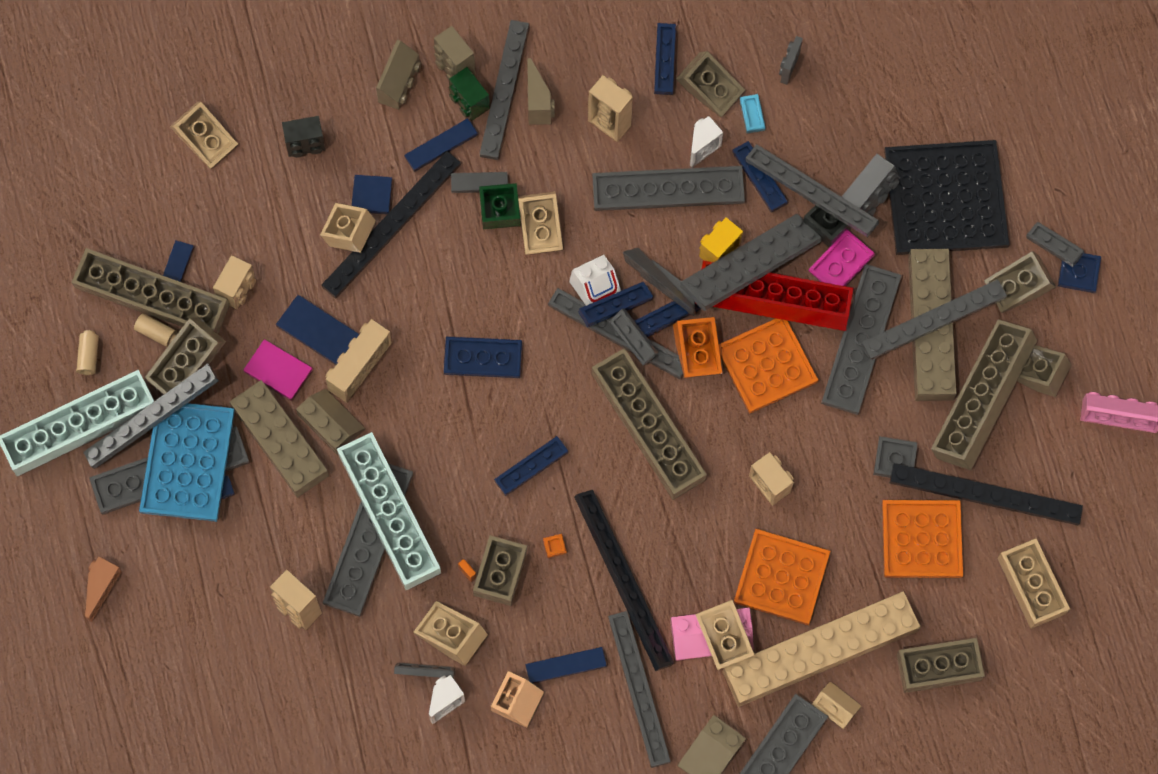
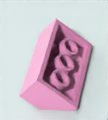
(1120, 412)
(689, 638)

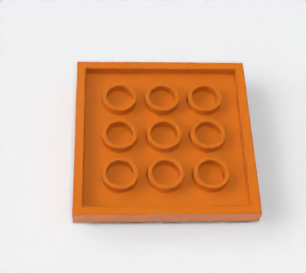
(767, 364)
(922, 539)
(781, 577)

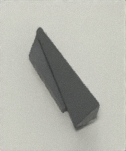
(659, 278)

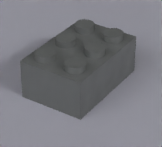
(873, 185)

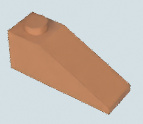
(100, 582)

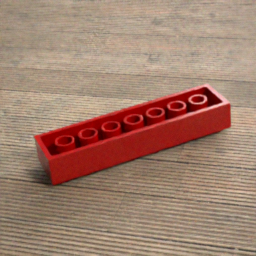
(793, 300)

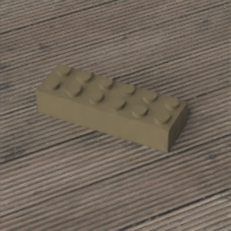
(279, 439)

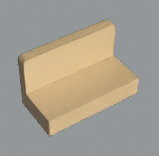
(836, 704)

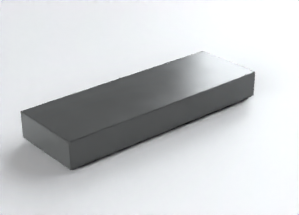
(471, 181)
(1055, 244)
(633, 337)
(423, 670)

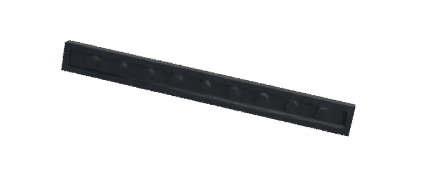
(391, 224)
(986, 494)
(624, 580)

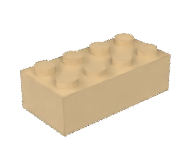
(610, 108)
(358, 360)
(1033, 583)
(295, 600)

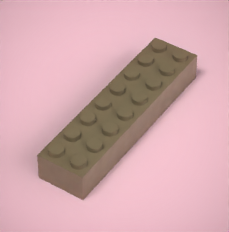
(148, 291)
(935, 351)
(984, 394)
(648, 424)

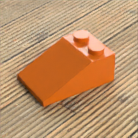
(698, 347)

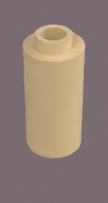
(155, 330)
(87, 353)

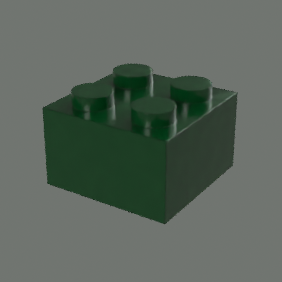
(469, 94)
(499, 206)

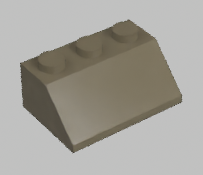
(398, 76)
(329, 420)

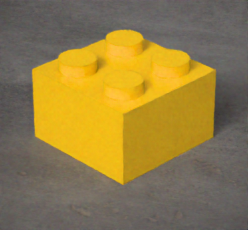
(722, 241)

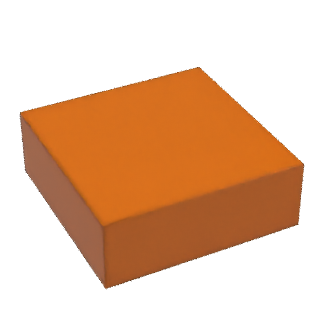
(554, 545)
(467, 570)

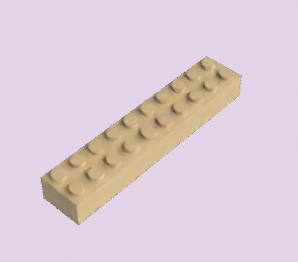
(821, 649)

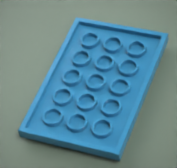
(188, 463)

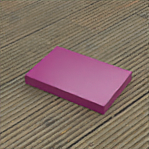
(842, 260)
(278, 370)

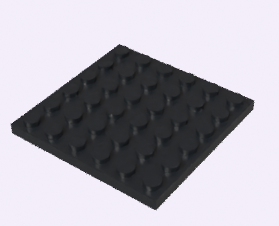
(947, 197)

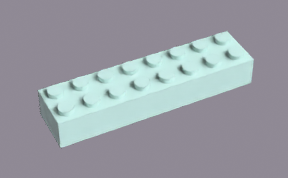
(75, 423)
(389, 511)

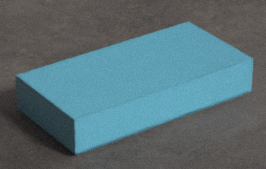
(752, 113)

